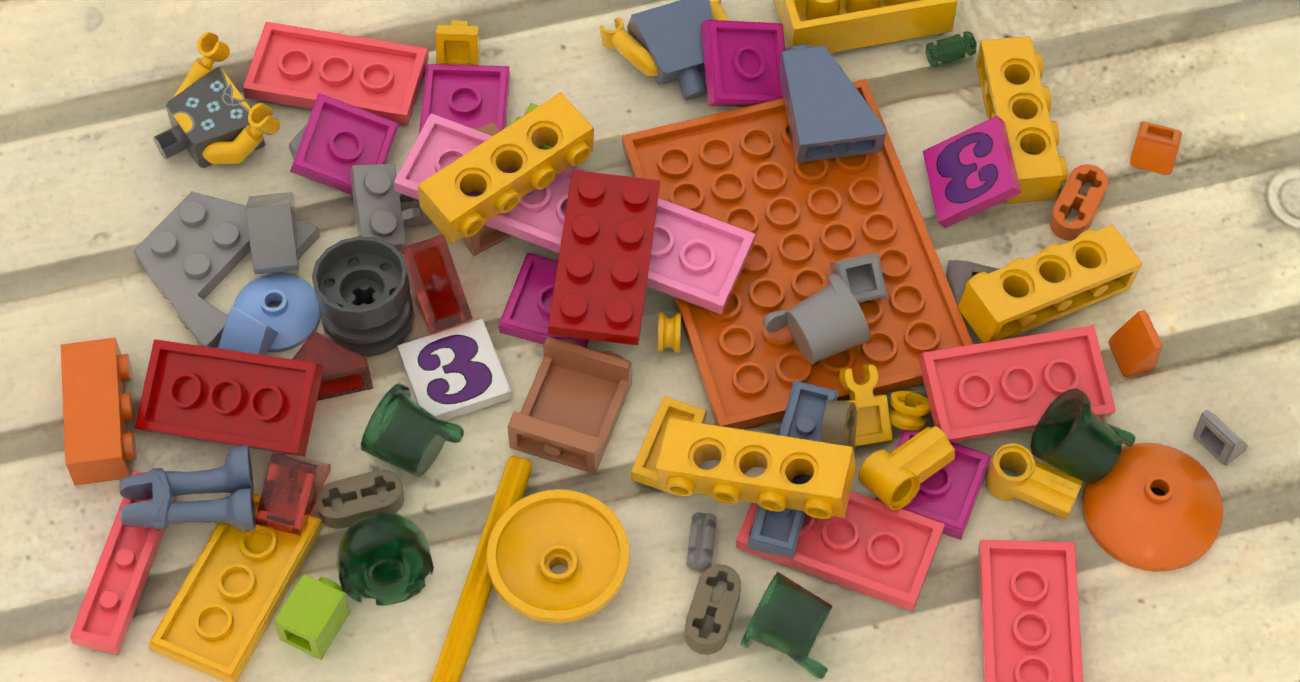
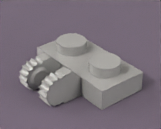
(379, 205)

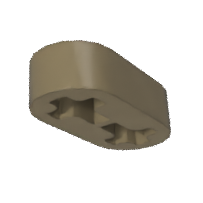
(840, 423)
(359, 498)
(703, 606)

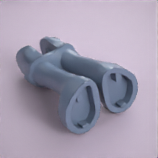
(162, 486)

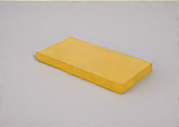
(232, 597)

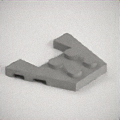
(196, 251)

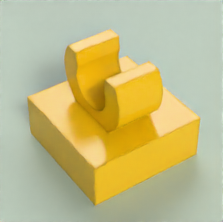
(457, 44)

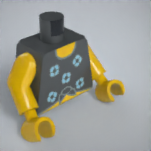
(212, 115)

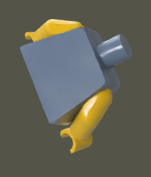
(667, 42)

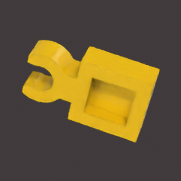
(872, 410)

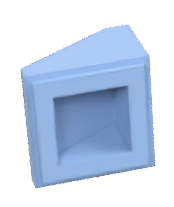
(246, 334)

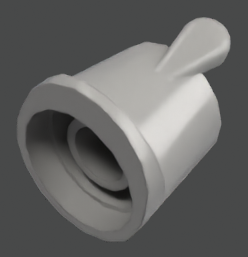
(823, 322)

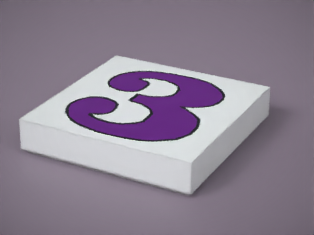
(455, 371)

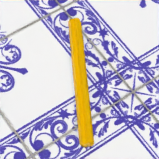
(478, 583)

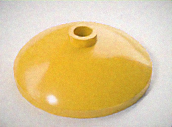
(554, 531)

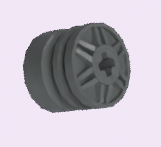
(364, 295)

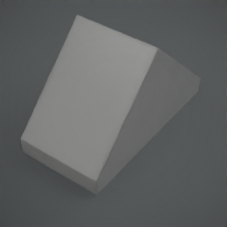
(272, 232)

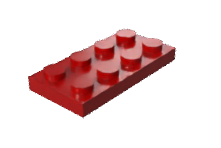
(604, 258)
(229, 397)

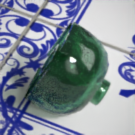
(384, 559)

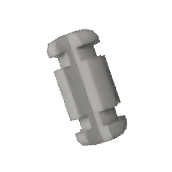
(701, 541)

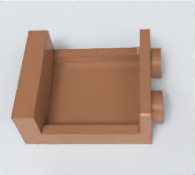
(572, 405)

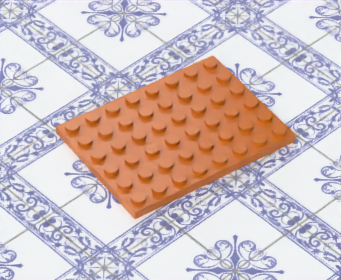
(804, 217)

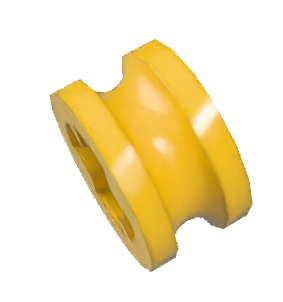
(669, 332)
(908, 410)

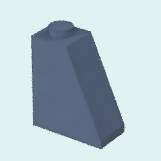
(825, 108)

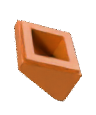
(1155, 148)
(1136, 345)

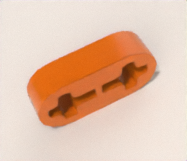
(1086, 205)

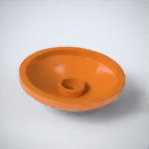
(1149, 528)

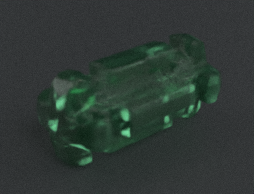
(951, 48)

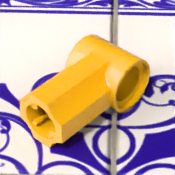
(898, 474)
(1036, 482)

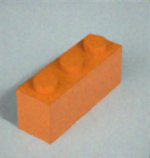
(97, 411)

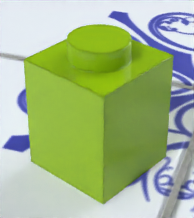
(312, 615)

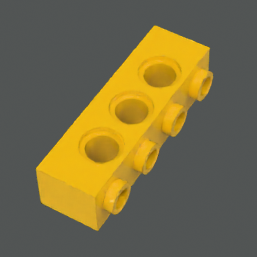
(1013, 90)
(515, 147)
(1049, 284)
(738, 450)

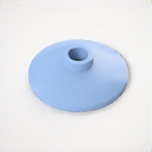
(292, 319)

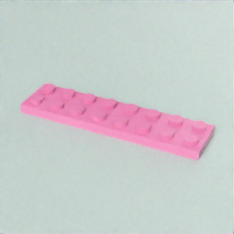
(690, 252)

